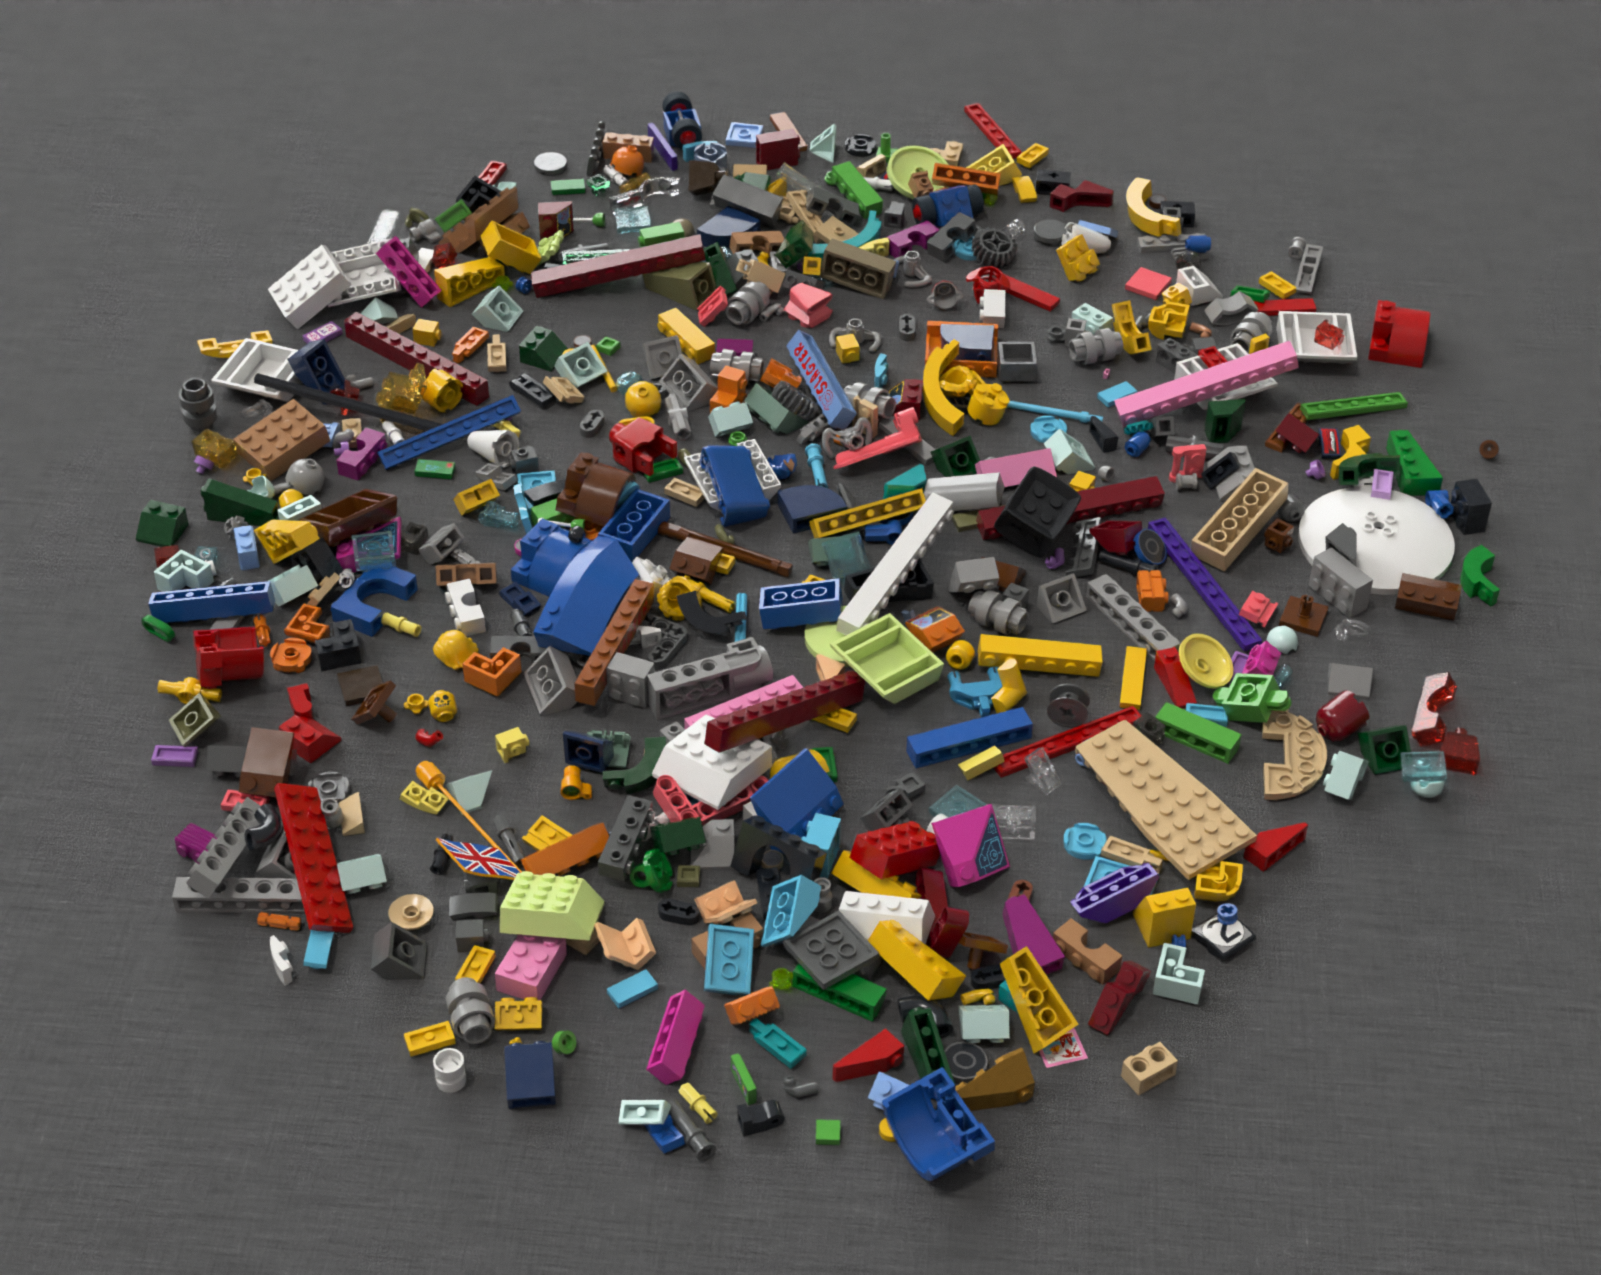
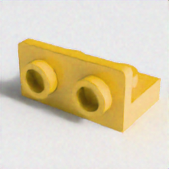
(518, 1014)

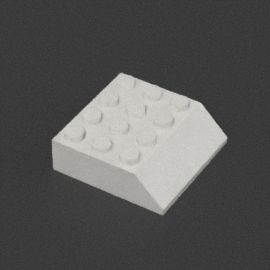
(309, 286)
(1300, 331)
(1230, 353)
(255, 358)
(709, 774)

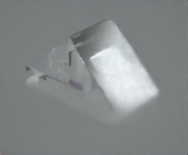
(1042, 771)

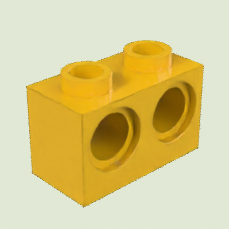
(476, 497)

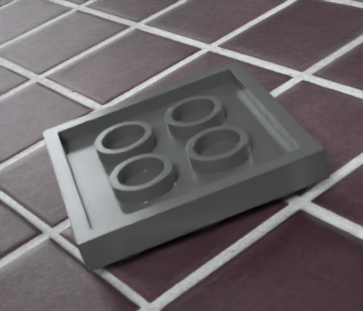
(831, 950)

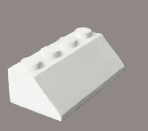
(867, 909)

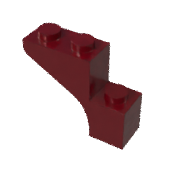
(1084, 195)
(1118, 995)

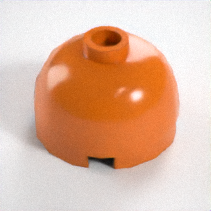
(628, 160)

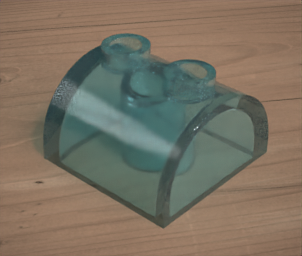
(373, 551)
(846, 555)

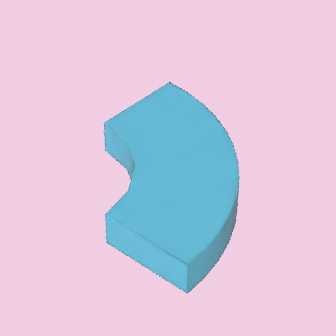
(523, 508)

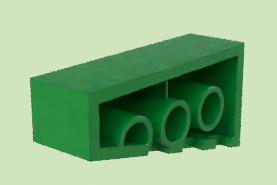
(1417, 470)

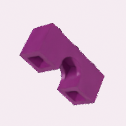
(917, 235)
(356, 463)

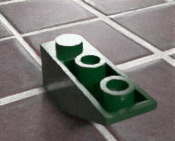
(720, 268)

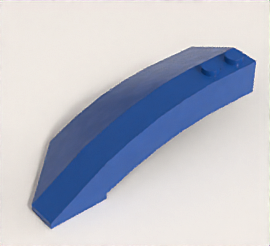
(586, 597)

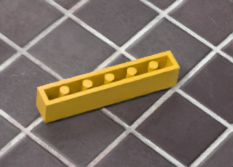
(867, 514)
(1040, 655)

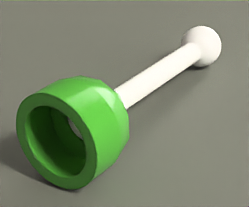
(598, 219)
(577, 522)

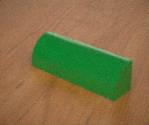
(850, 993)

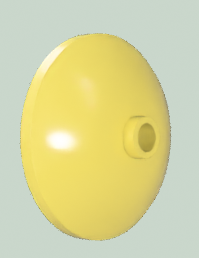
(1205, 661)

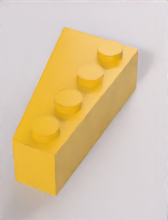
(466, 279)
(285, 537)
(915, 961)
(1036, 1000)

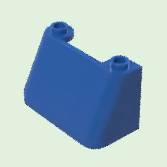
(734, 483)

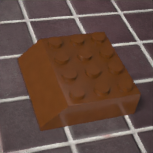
(352, 515)

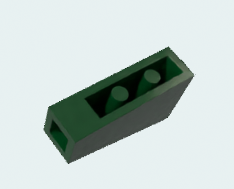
(796, 244)
(227, 501)
(924, 1042)

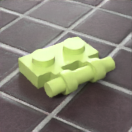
(550, 246)

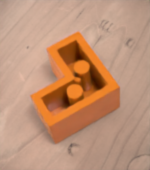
(731, 388)
(492, 674)

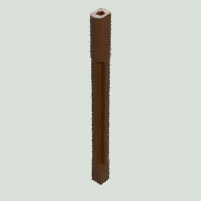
(742, 554)

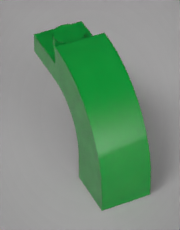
(1472, 580)

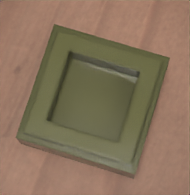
(688, 876)

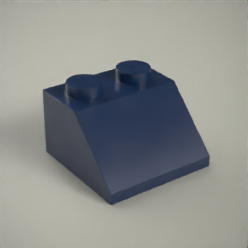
(587, 751)

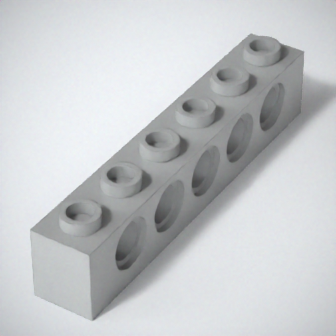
(1129, 616)
(224, 850)
(241, 896)

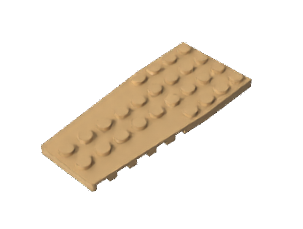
(1165, 800)

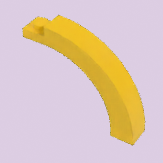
(1143, 217)
(939, 408)

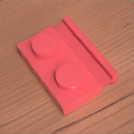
(712, 306)
(1258, 608)

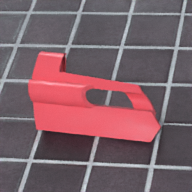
(907, 435)

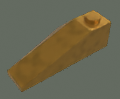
(1001, 1085)

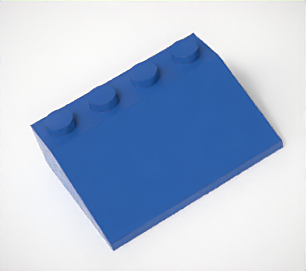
(796, 795)

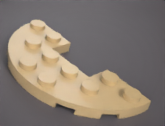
(1303, 756)

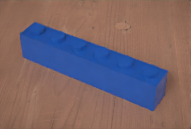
(212, 602)
(969, 737)

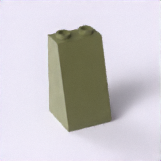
(683, 284)

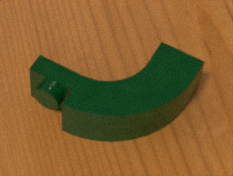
(1363, 466)
(640, 776)

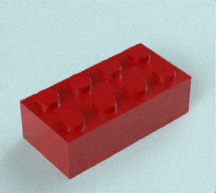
(895, 850)

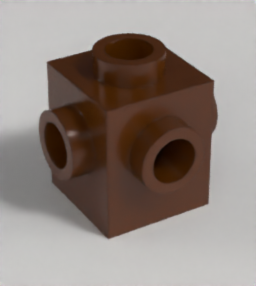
(1279, 536)

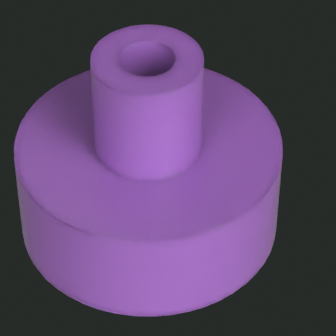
(338, 451)
(203, 464)
(1316, 470)

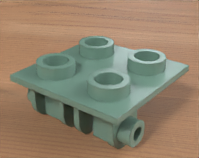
(621, 745)

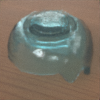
(626, 379)

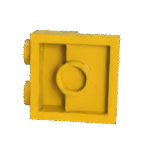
(1077, 258)

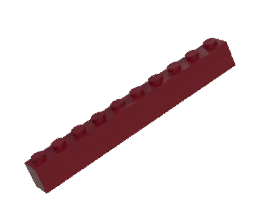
(618, 266)
(408, 353)
(1094, 503)
(784, 711)

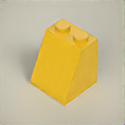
(1165, 915)

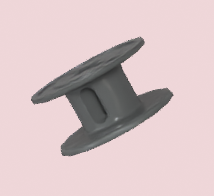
(1068, 705)

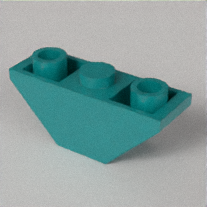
(906, 482)

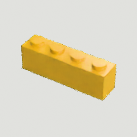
(691, 338)
(866, 882)

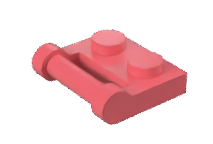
(1193, 460)

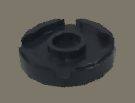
(860, 145)

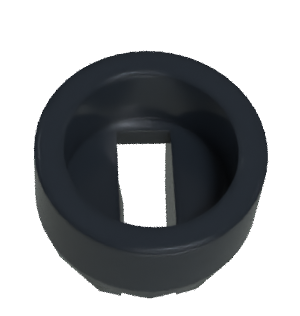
(576, 534)

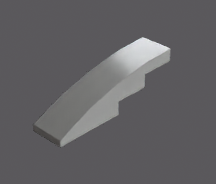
(1308, 268)

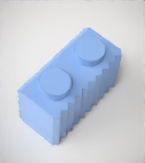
(246, 547)

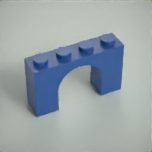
(365, 617)

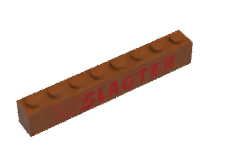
(614, 639)

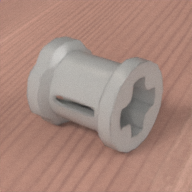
(1298, 248)
(1186, 481)

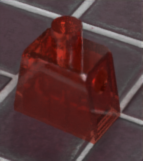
(1461, 752)

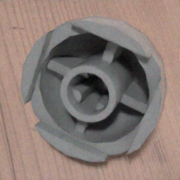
(305, 476)

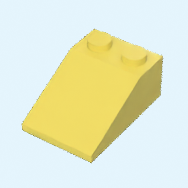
(998, 162)

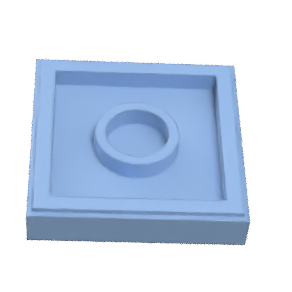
(743, 134)
(1098, 228)

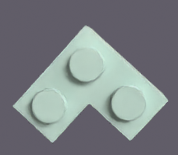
(183, 571)
(1345, 774)
(1175, 979)

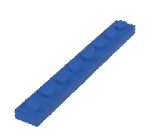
(449, 432)

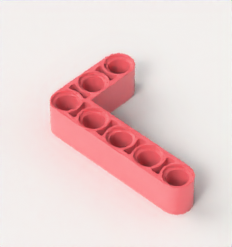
(686, 810)

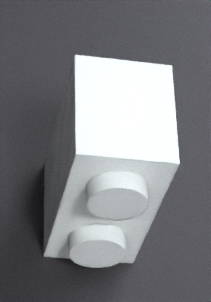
(993, 307)

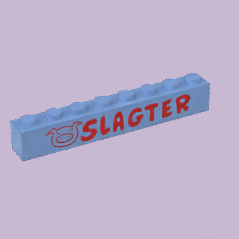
(821, 380)

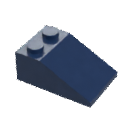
(317, 367)

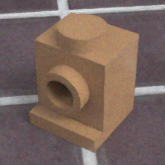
(920, 184)

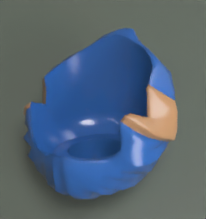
(783, 465)

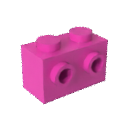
(1262, 659)

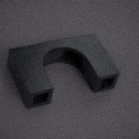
(757, 834)

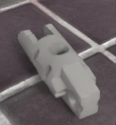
(813, 429)

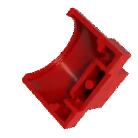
(1407, 331)
(227, 655)

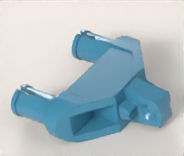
(976, 694)

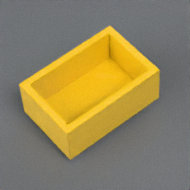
(510, 247)

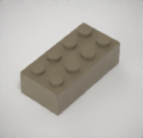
(857, 268)

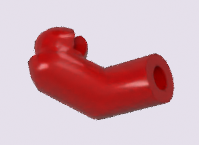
(428, 740)

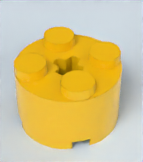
(442, 390)
(988, 403)

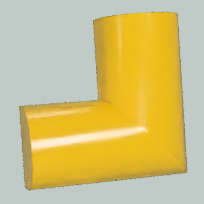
(1013, 687)

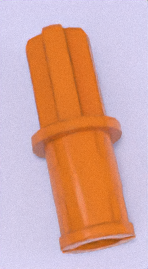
(262, 630)

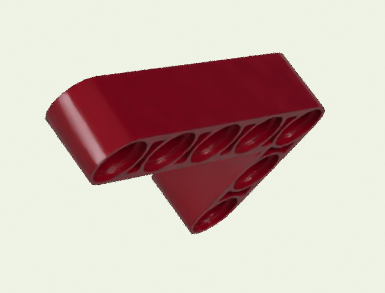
(948, 922)

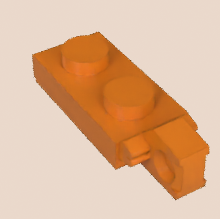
(469, 343)

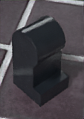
(759, 1117)

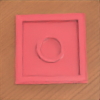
(1148, 283)

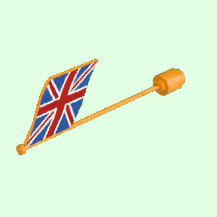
(470, 857)

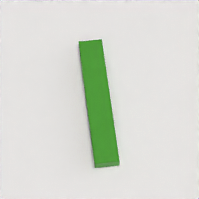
(1353, 405)

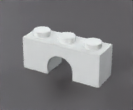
(463, 606)

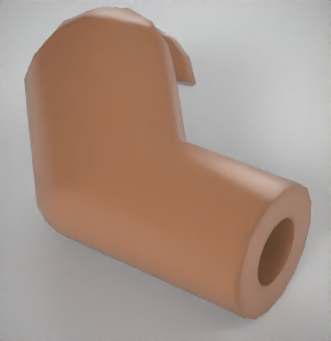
(1201, 329)

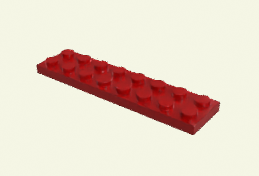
(313, 858)

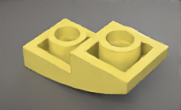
(878, 246)
(422, 799)

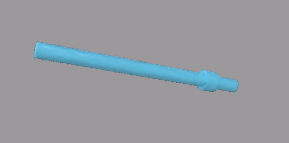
(1083, 416)

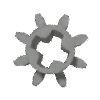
(232, 523)

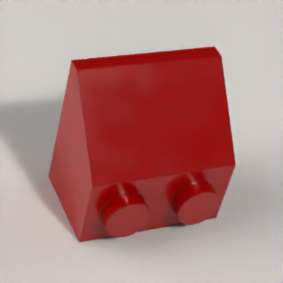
(310, 737)

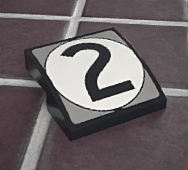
(1223, 939)

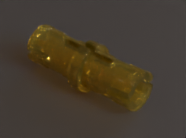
(634, 183)

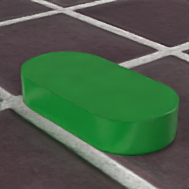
(158, 628)

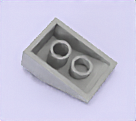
(974, 575)

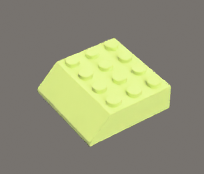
(889, 658)
(550, 907)

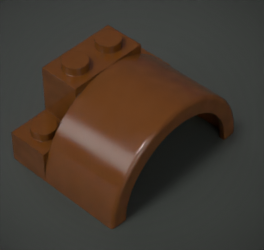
(592, 489)

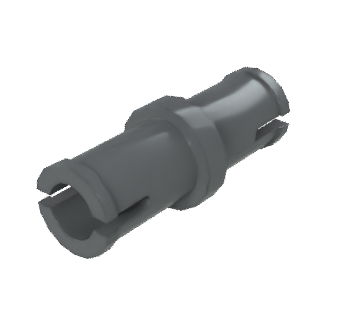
(520, 625)

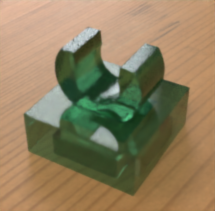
(597, 183)

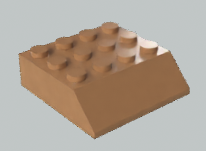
(281, 439)

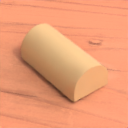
(873, 167)

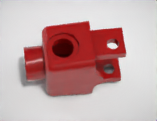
(639, 444)

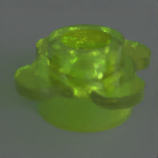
(503, 282)
(781, 979)

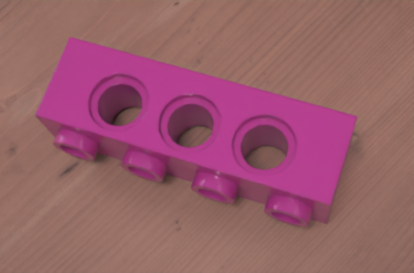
(408, 271)

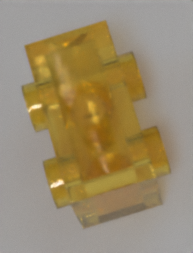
(215, 448)

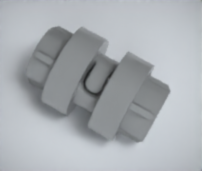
(748, 303)
(1251, 326)
(1103, 344)
(746, 362)
(875, 395)
(989, 609)
(470, 1010)

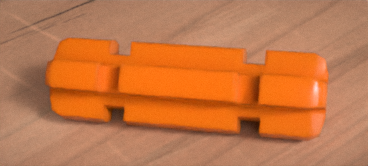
(279, 921)

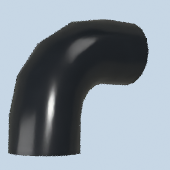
(267, 831)
(939, 1013)

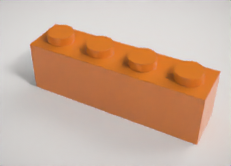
(955, 176)
(568, 852)

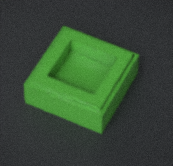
(608, 346)
(828, 1132)

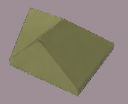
(194, 719)

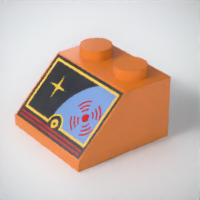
(935, 628)

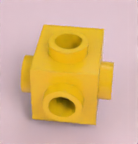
(1177, 294)

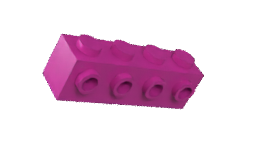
(675, 1037)

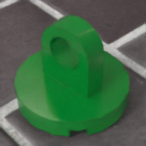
(657, 871)

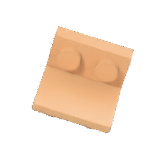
(723, 904)
(629, 947)

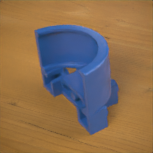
(545, 557)
(940, 1138)

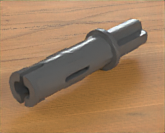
(507, 835)

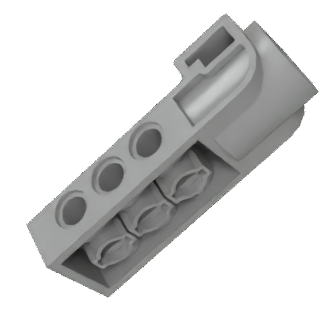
(709, 679)

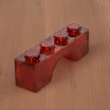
(1436, 693)

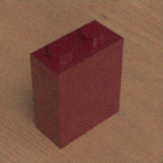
(777, 148)

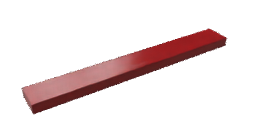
(1065, 741)

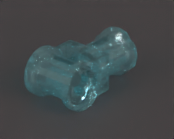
(497, 516)

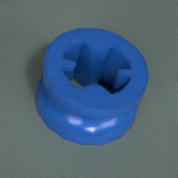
(524, 285)
(1227, 914)
(1179, 941)

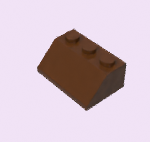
(1428, 596)

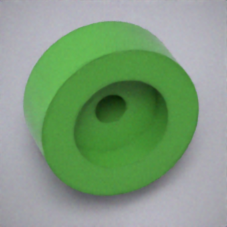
(564, 1042)

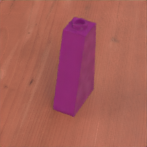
(1028, 930)

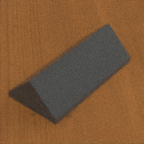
(748, 200)

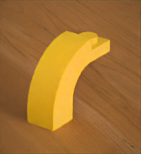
(1124, 323)

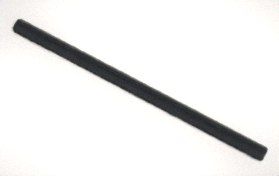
(344, 402)

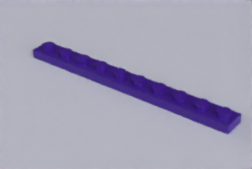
(1206, 585)

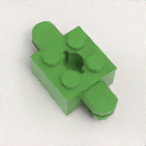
(1252, 698)

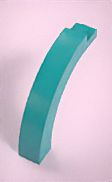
(870, 233)

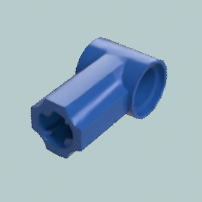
(1439, 502)
(884, 532)

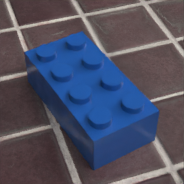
(637, 521)
(800, 604)

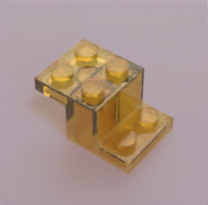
(403, 391)

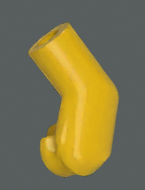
(977, 995)

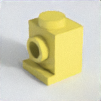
(511, 743)

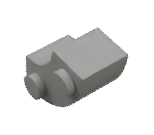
(1231, 309)

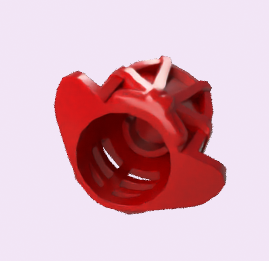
(979, 283)

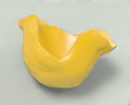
(957, 381)
(668, 596)
(454, 648)

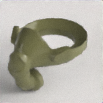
(414, 215)

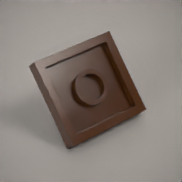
(1304, 615)
(375, 704)
(978, 944)

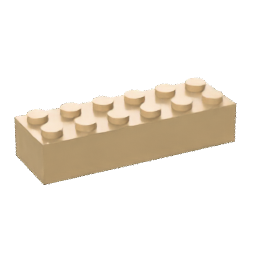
(1239, 519)

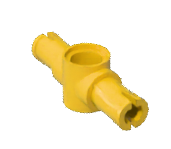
(188, 690)

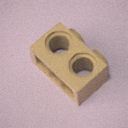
(1149, 1068)

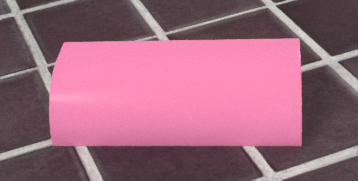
(1015, 467)

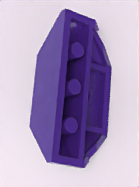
(1115, 893)

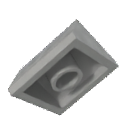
(1060, 599)
(1349, 678)

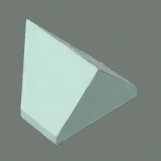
(825, 144)
(380, 312)
(470, 790)

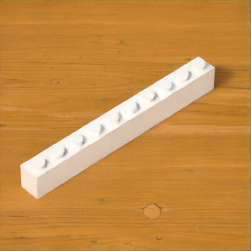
(896, 564)

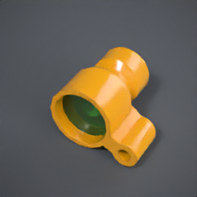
(572, 786)

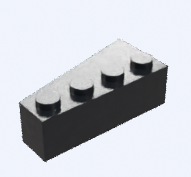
(916, 586)

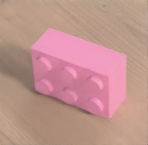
(530, 966)

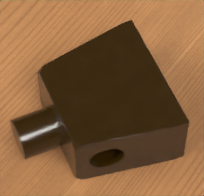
(703, 177)

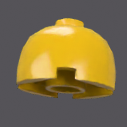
(642, 399)

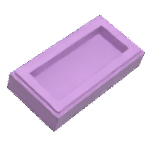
(1382, 484)

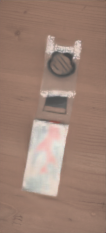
(636, 197)

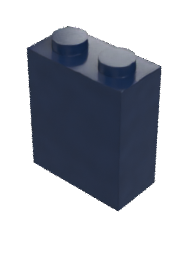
(529, 1074)

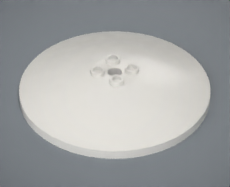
(1409, 540)

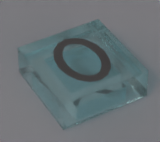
(206, 553)

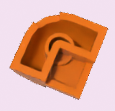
(778, 372)

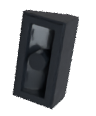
(1221, 470)

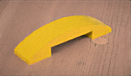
(226, 349)

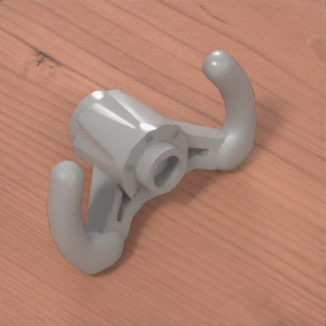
(913, 267)
(856, 327)
(849, 437)

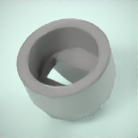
(1106, 473)

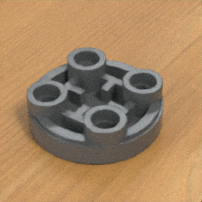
(1049, 232)

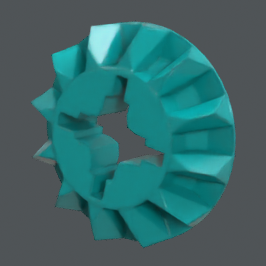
(1138, 427)

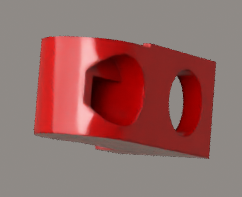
(300, 700)

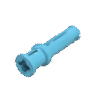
(816, 462)

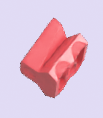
(808, 305)

